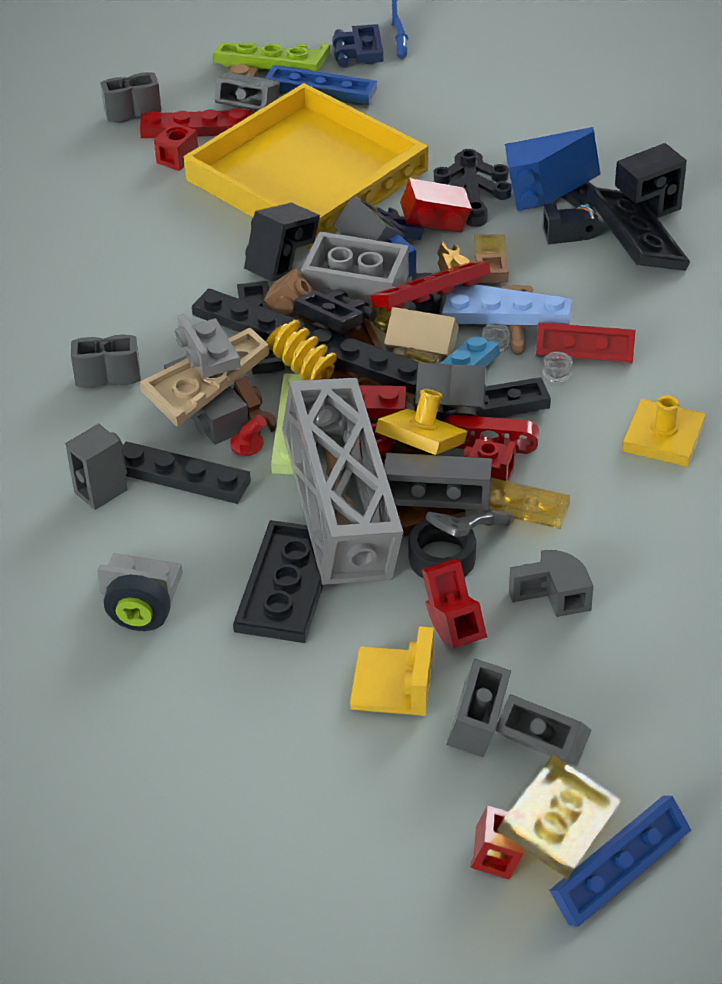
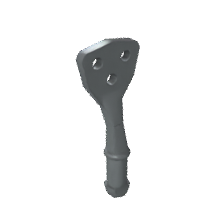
(461, 526)

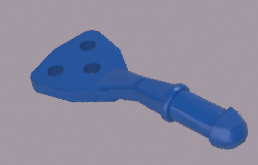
(401, 37)

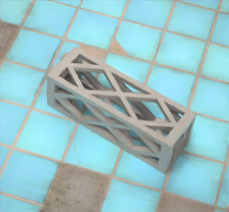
(335, 544)

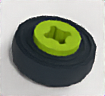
(137, 602)

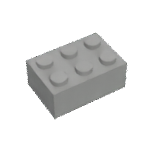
(355, 265)

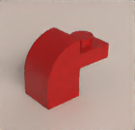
(450, 608)

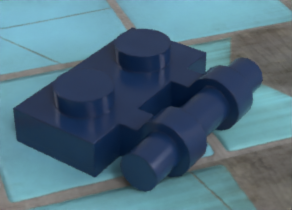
(362, 43)

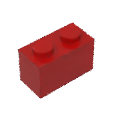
(435, 205)

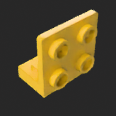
(395, 678)

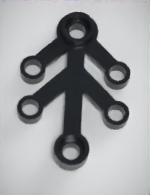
(469, 163)

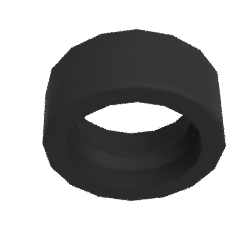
(426, 533)

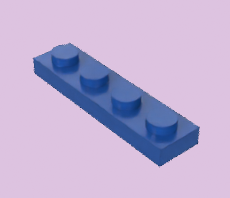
(337, 86)
(620, 860)

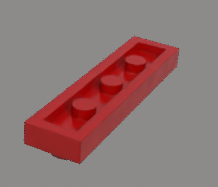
(205, 122)
(440, 282)

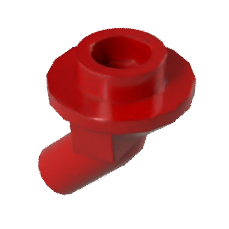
(248, 441)

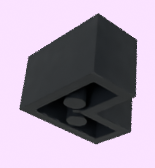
(653, 177)
(276, 236)

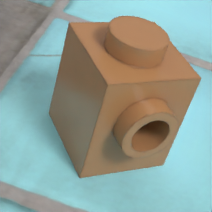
(285, 291)

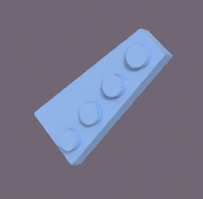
(504, 306)

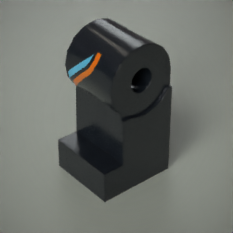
(570, 224)

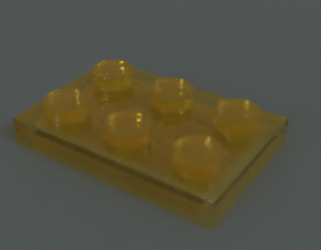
(559, 816)

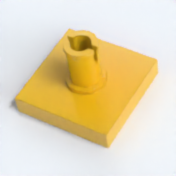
(421, 427)
(664, 431)

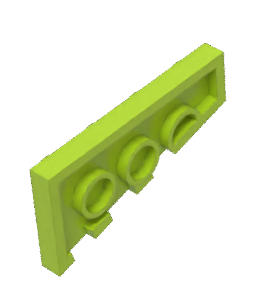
(271, 54)

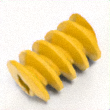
(301, 352)

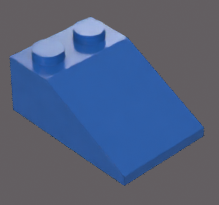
(551, 166)

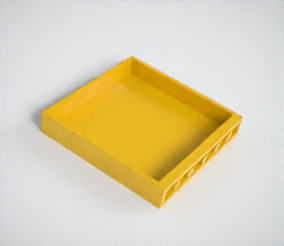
(308, 154)

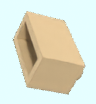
(421, 331)

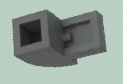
(556, 576)

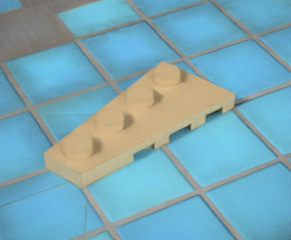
(183, 391)

